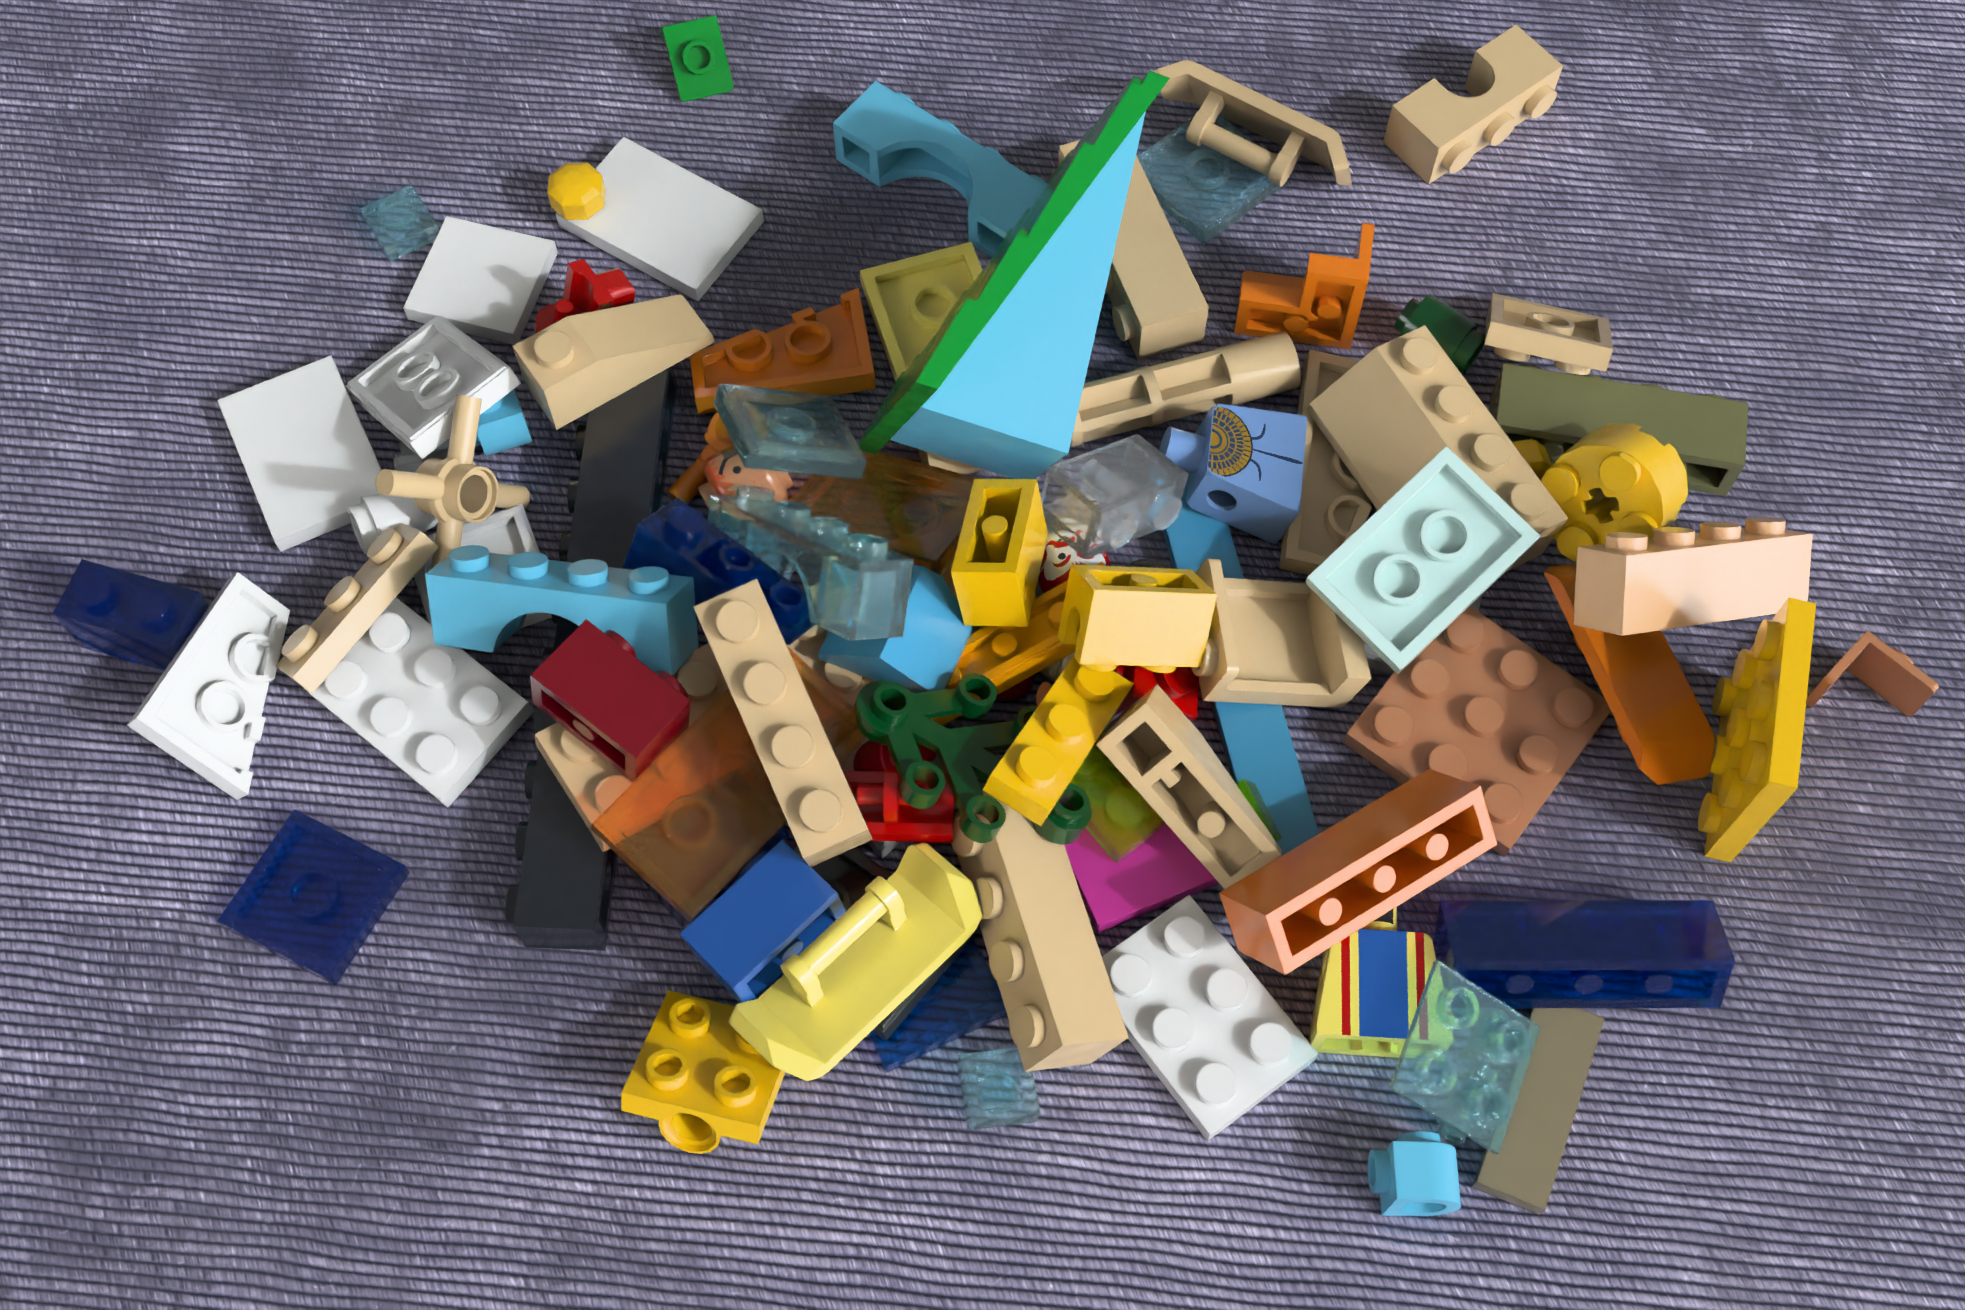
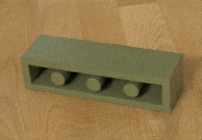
(1565, 407)

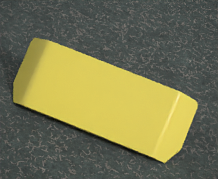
(861, 965)

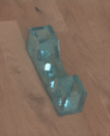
(849, 578)

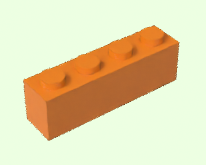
(1357, 870)

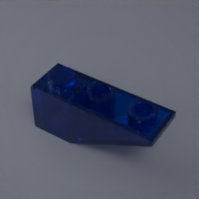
(696, 548)

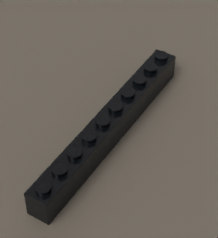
(621, 481)

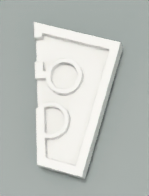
(216, 687)

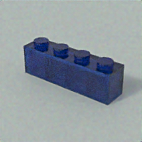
(1588, 952)

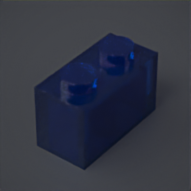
(128, 614)

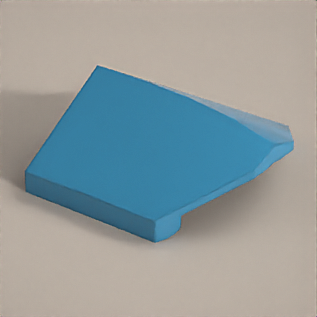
(929, 646)

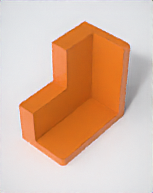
(1311, 309)

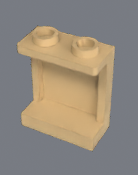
(1277, 645)

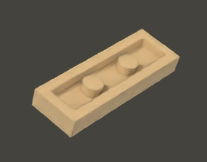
(355, 605)

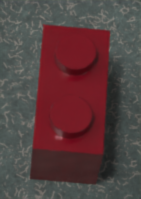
(611, 699)

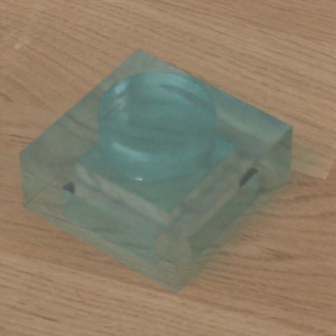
(400, 222)
(996, 1089)

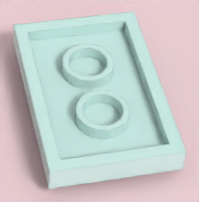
(1422, 559)

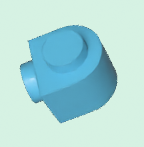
(503, 426)
(1415, 1176)

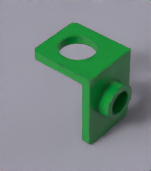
(698, 58)

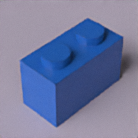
(762, 921)

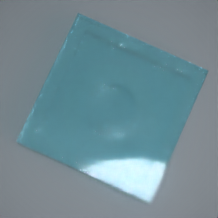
(1201, 185)
(789, 431)

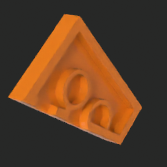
(811, 355)

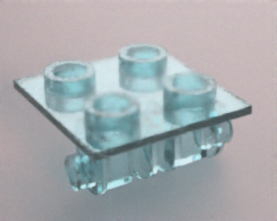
(1465, 1059)

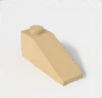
(606, 353)
(1188, 787)

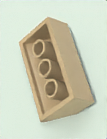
(1409, 405)

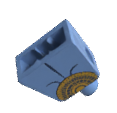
(1243, 467)

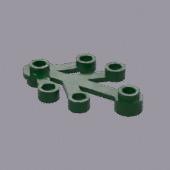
(900, 718)

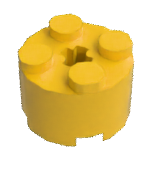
(1615, 484)

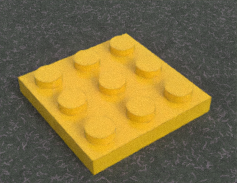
(1758, 731)

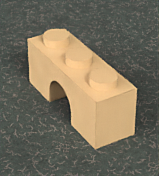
(1443, 131)

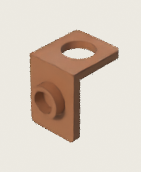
(1884, 671)

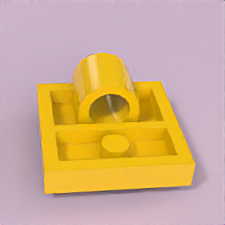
(700, 1077)

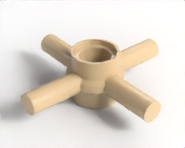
(454, 486)

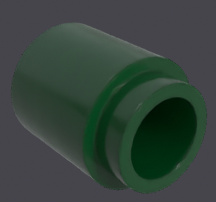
(1449, 327)

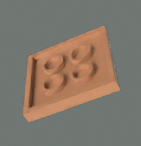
(1483, 714)

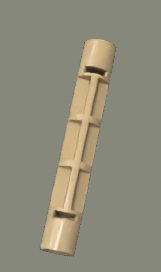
(1175, 390)

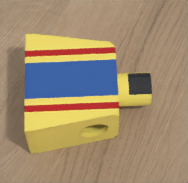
(1370, 990)

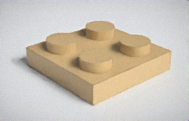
(1531, 328)

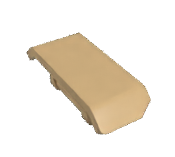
(1258, 113)

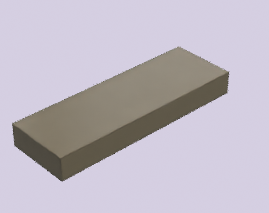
(1544, 1109)

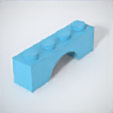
(894, 139)
(485, 597)

